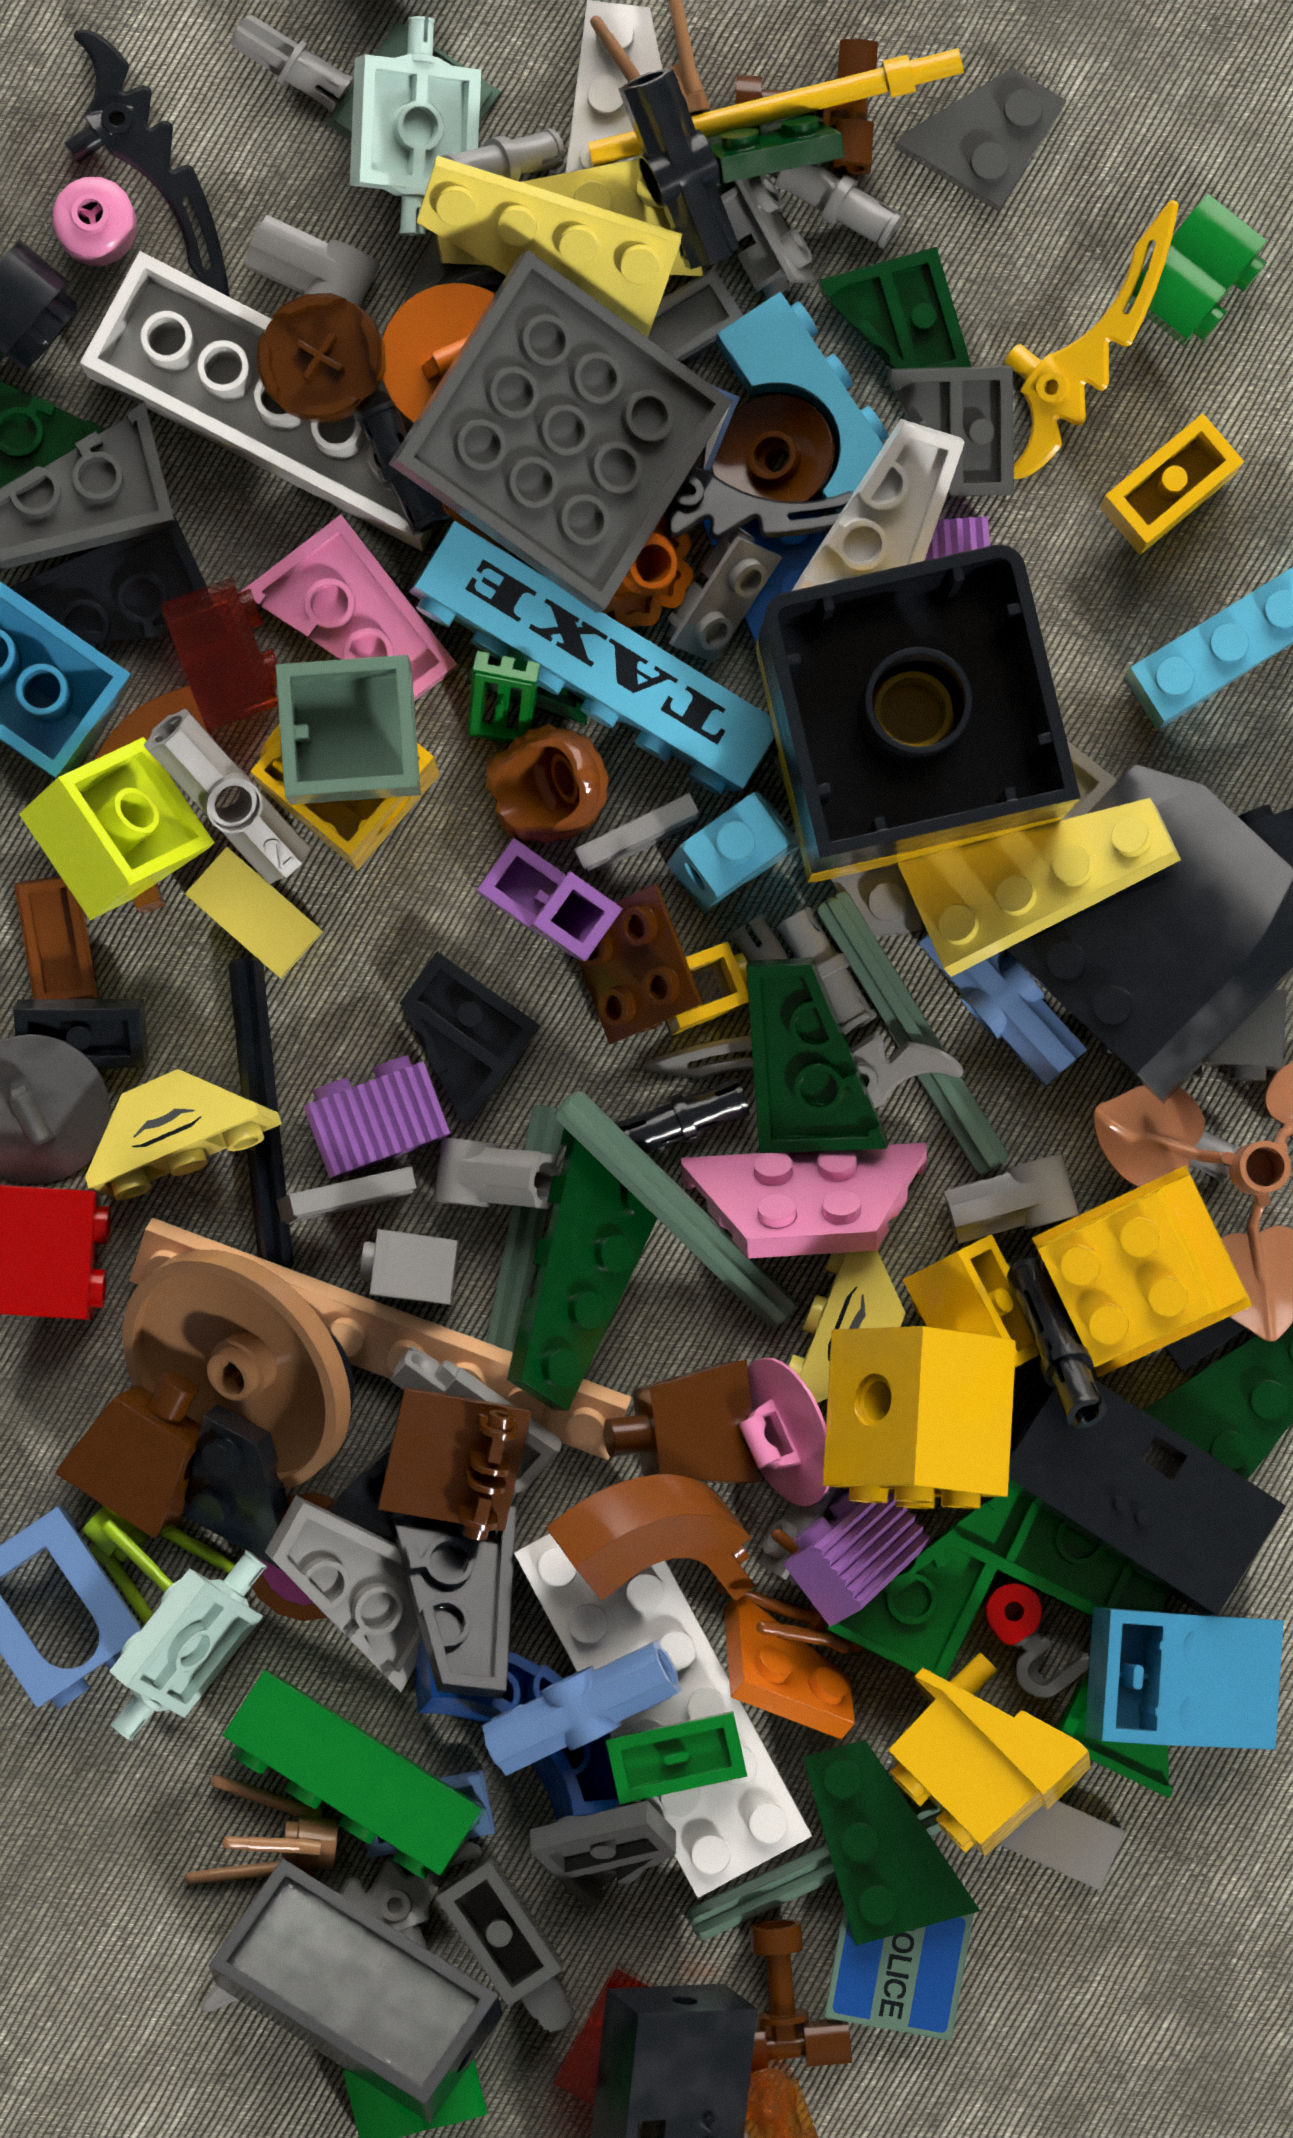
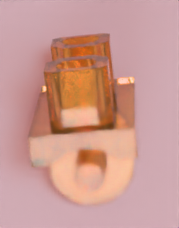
(777, 2107)

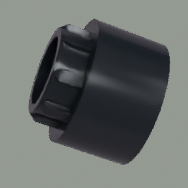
(30, 305)

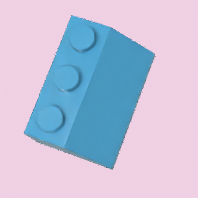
(51, 688)

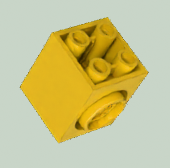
(347, 827)
(919, 1416)

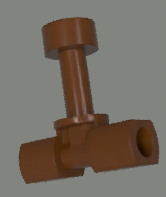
(848, 118)
(784, 2029)

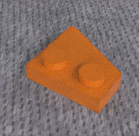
(784, 1674)

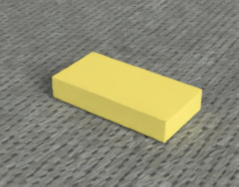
(253, 912)

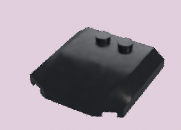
(1181, 953)

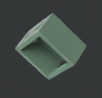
(348, 729)

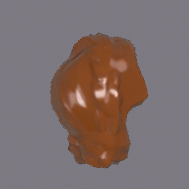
(547, 785)

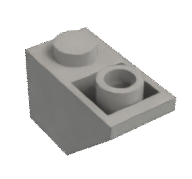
(410, 1267)

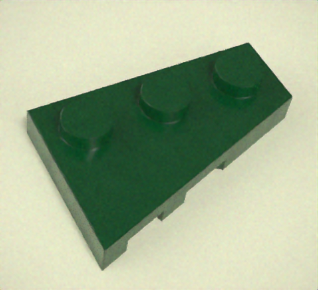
(879, 1848)

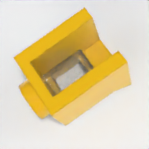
(721, 985)

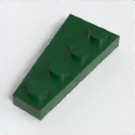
(582, 1273)

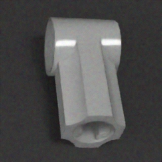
(309, 263)
(483, 1174)
(1025, 1197)

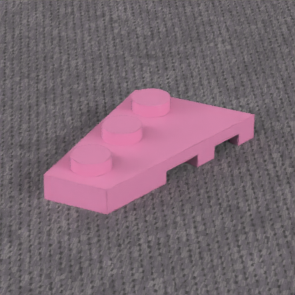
(350, 605)

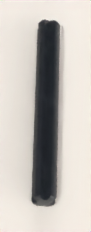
(259, 1086)

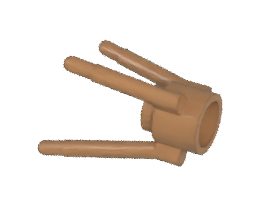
(685, 71)
(305, 1842)

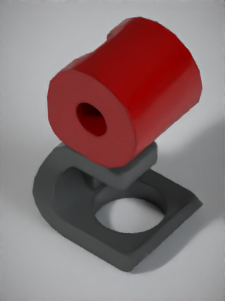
(1014, 1618)

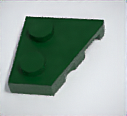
(775, 148)
(902, 311)

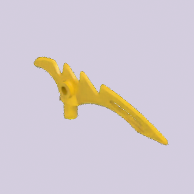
(1057, 382)

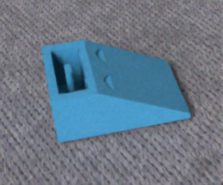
(1183, 1679)

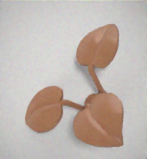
(1154, 1138)

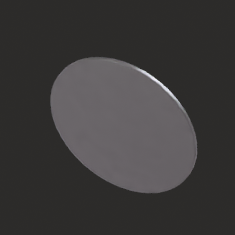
(49, 1109)

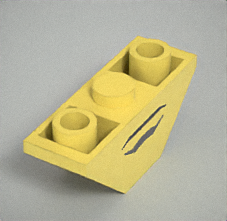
(172, 1130)
(858, 1299)

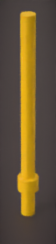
(896, 76)

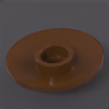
(772, 428)

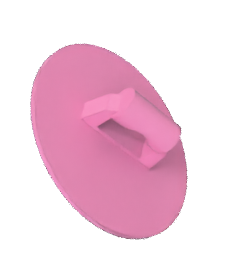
(786, 1432)

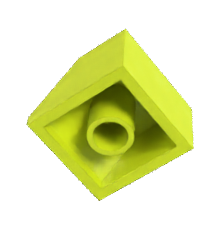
(115, 827)

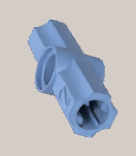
(1013, 1008)
(581, 1708)

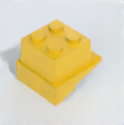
(1142, 1271)
(981, 1762)

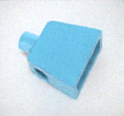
(732, 851)

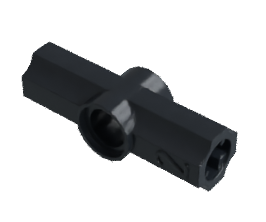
(679, 167)

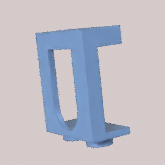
(112, 1616)

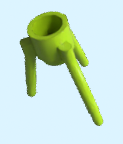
(121, 1539)

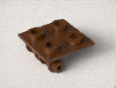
(639, 969)
(455, 1460)

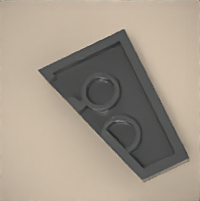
(88, 497)

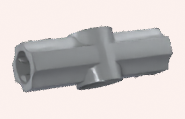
(203, 772)

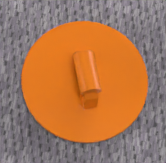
(426, 339)

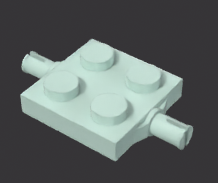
(408, 116)
(186, 1643)

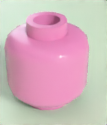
(102, 240)

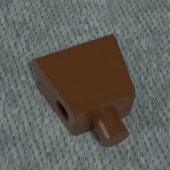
(690, 1426)
(140, 1455)

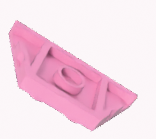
(806, 1198)

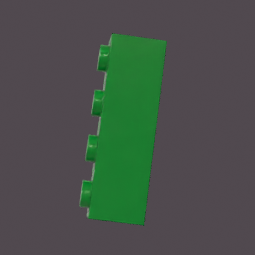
(353, 1773)

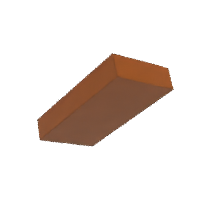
(56, 940)

